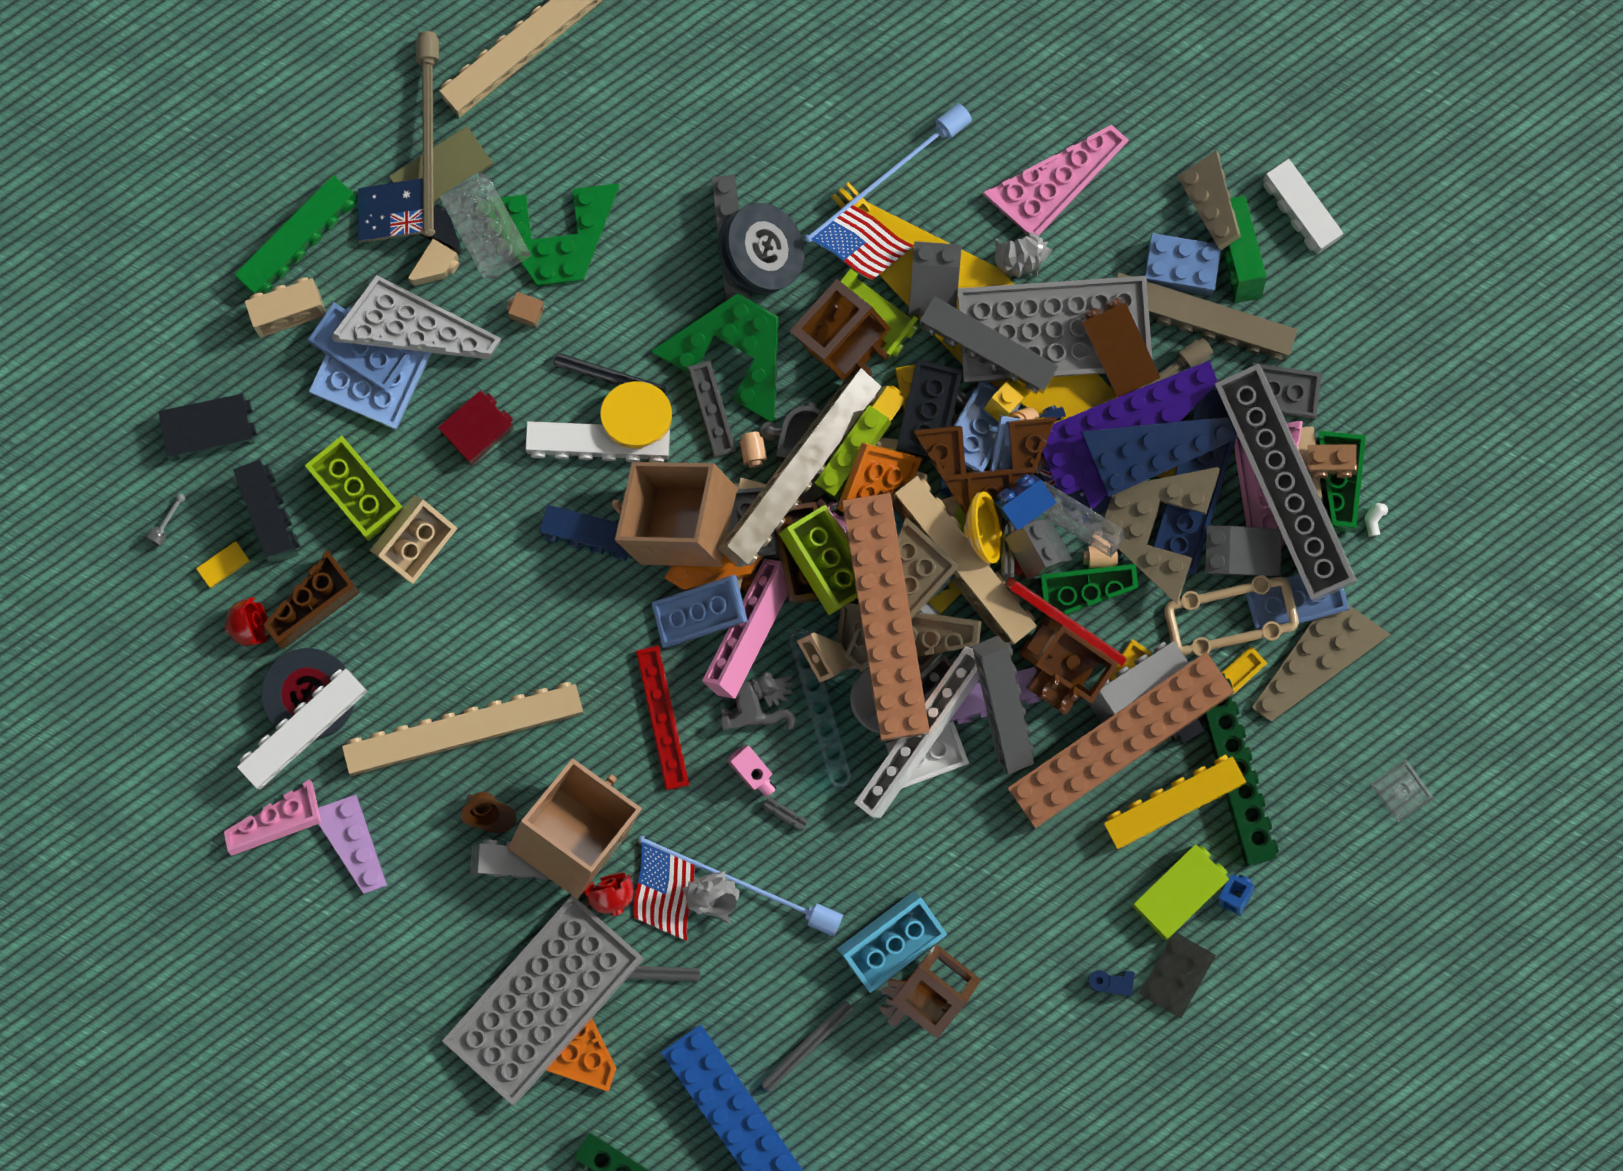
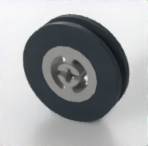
(743, 251)

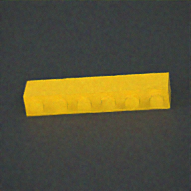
(1175, 802)

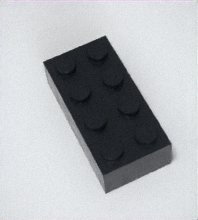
(265, 510)

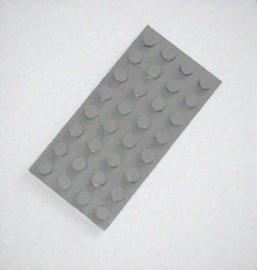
(1049, 320)
(543, 1000)

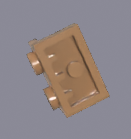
(1332, 460)

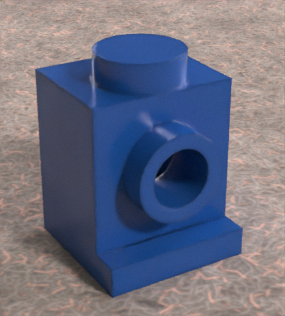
(1236, 885)

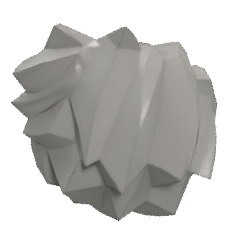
(1021, 256)
(712, 895)

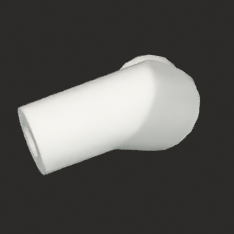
(1372, 518)

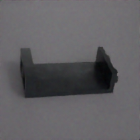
(207, 425)

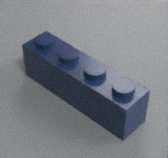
(582, 530)

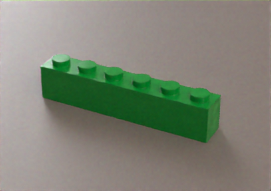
(296, 236)

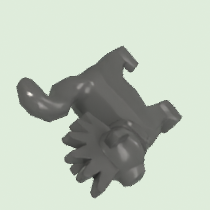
(748, 704)

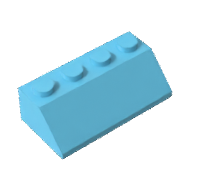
(892, 941)

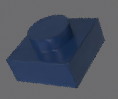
(1053, 411)

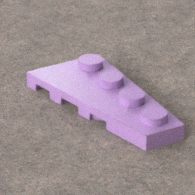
(350, 837)

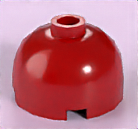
(246, 622)
(611, 894)

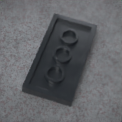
(928, 403)

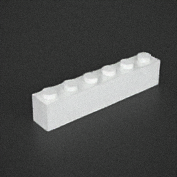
(587, 442)
(302, 729)

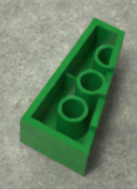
(1244, 257)
(1344, 493)
(1083, 588)

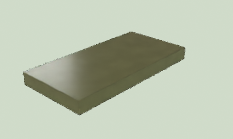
(453, 163)

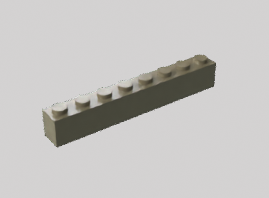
(1219, 322)

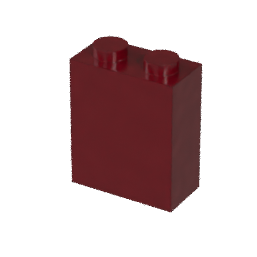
(476, 427)

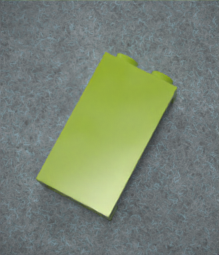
(900, 324)
(1181, 891)

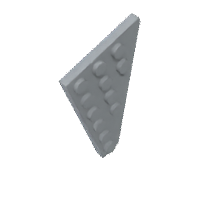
(405, 321)

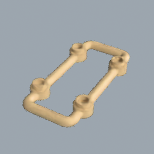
(1260, 585)

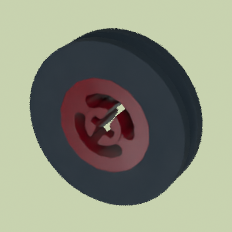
(283, 682)

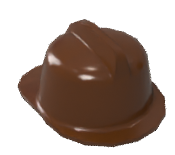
(487, 813)

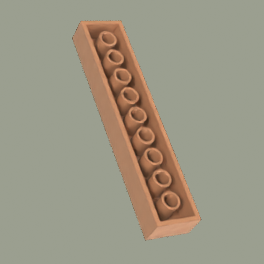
(885, 617)
(1121, 740)

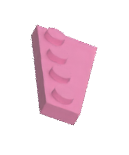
(285, 817)

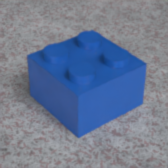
(1024, 501)

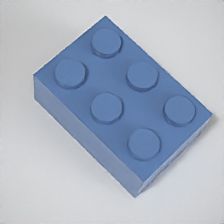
(1182, 264)

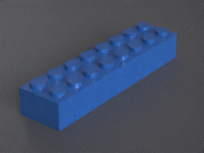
(728, 1104)

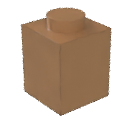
(525, 309)

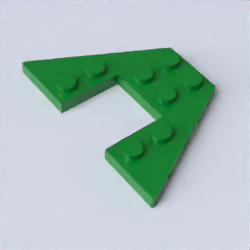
(567, 256)
(745, 328)

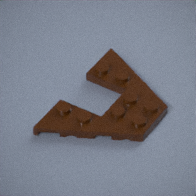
(946, 452)

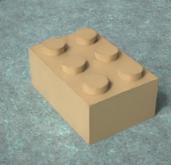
(285, 307)
(413, 539)

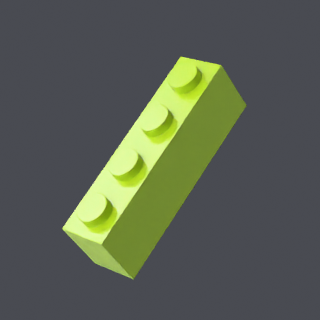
(868, 430)

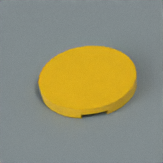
(636, 414)

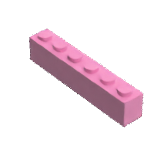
(745, 640)

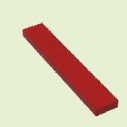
(1065, 620)
(662, 718)

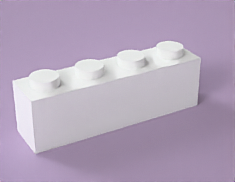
(1302, 207)

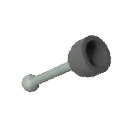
(157, 534)

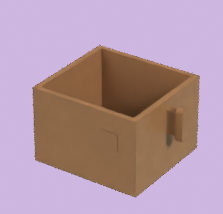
(675, 513)
(575, 828)

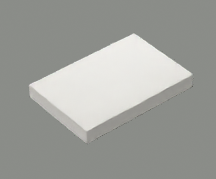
(943, 756)

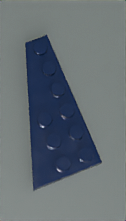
(1143, 451)

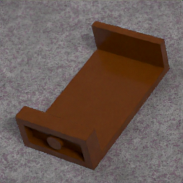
(1120, 346)

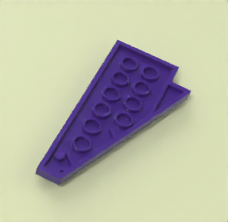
(1156, 403)

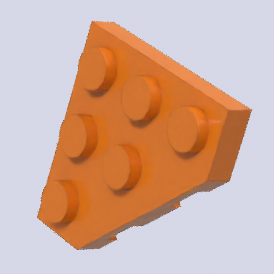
(878, 472)
(694, 576)
(586, 1059)

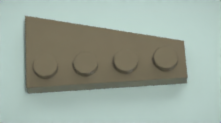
(1210, 196)

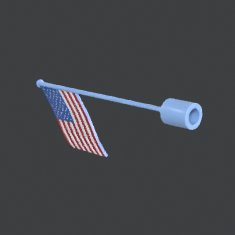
(861, 238)
(664, 905)

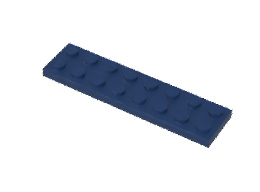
(1183, 529)

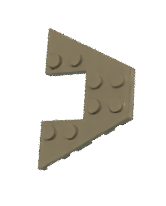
(1136, 511)

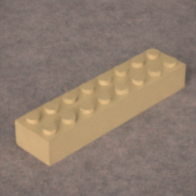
(974, 577)

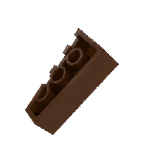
(312, 601)

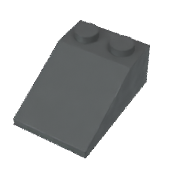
(934, 274)
(1038, 548)
(1243, 551)

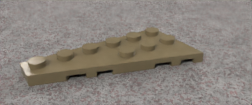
(925, 572)
(931, 631)
(1318, 655)

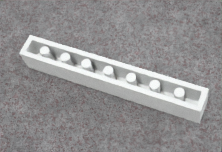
(911, 750)

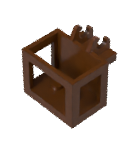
(842, 331)
(1063, 665)
(927, 996)

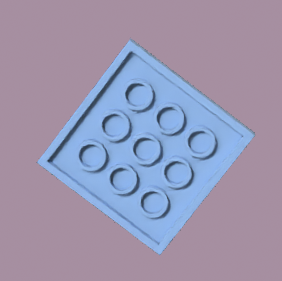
(349, 390)

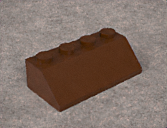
(796, 583)

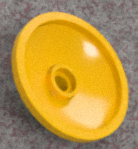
(984, 528)

